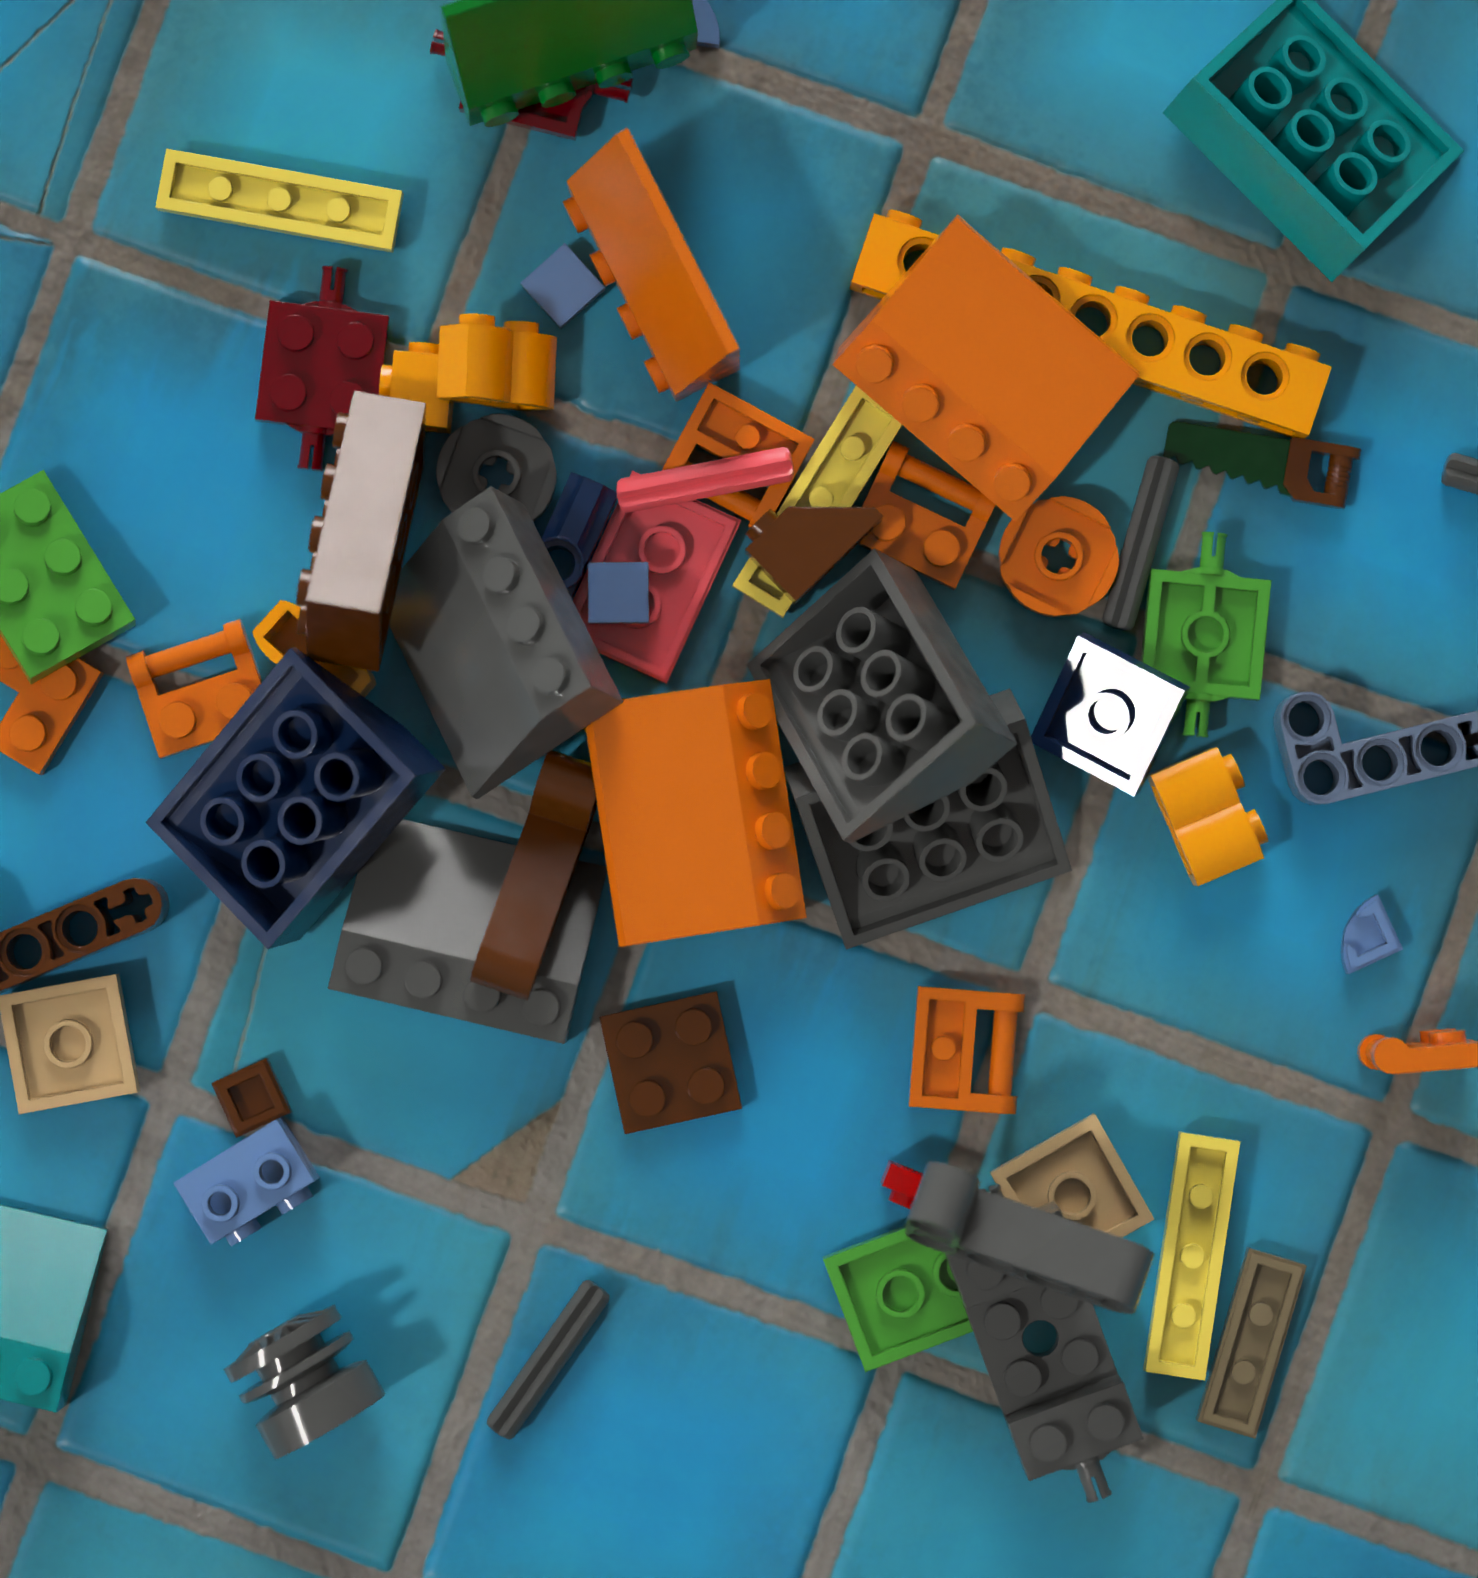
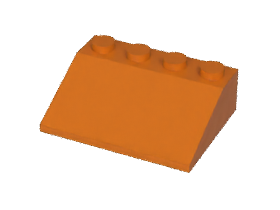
(652, 269)
(985, 368)
(695, 813)

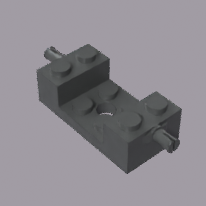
(1058, 1404)

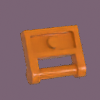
(735, 428)
(920, 536)
(200, 710)
(946, 1050)
(1436, 1051)

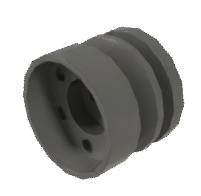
(304, 1381)

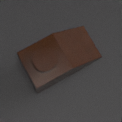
(807, 543)

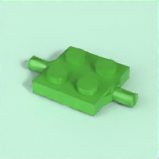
(1207, 631)

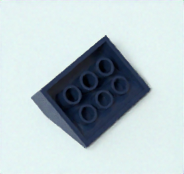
(293, 798)

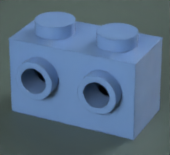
(247, 1181)

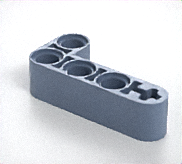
(1346, 759)

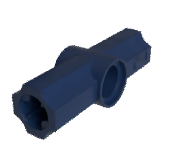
(579, 523)

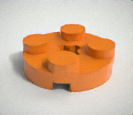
(1090, 544)

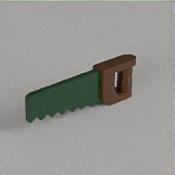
(1265, 460)

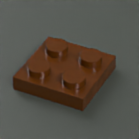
(670, 1062)

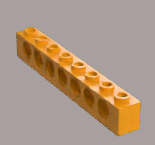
(1298, 373)

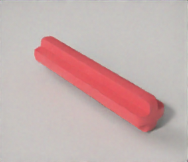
(705, 480)

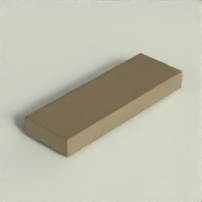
(1251, 1342)

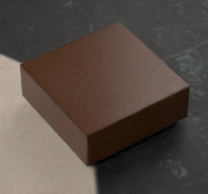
(251, 1097)

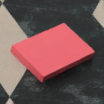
(684, 554)

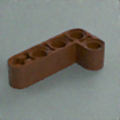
(537, 877)
(54, 935)

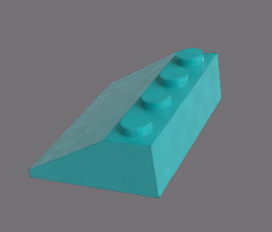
(1312, 132)
(44, 1303)

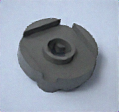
(481, 444)

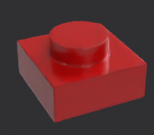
(902, 1182)

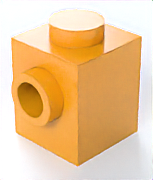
(415, 378)

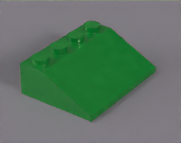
(544, 50)

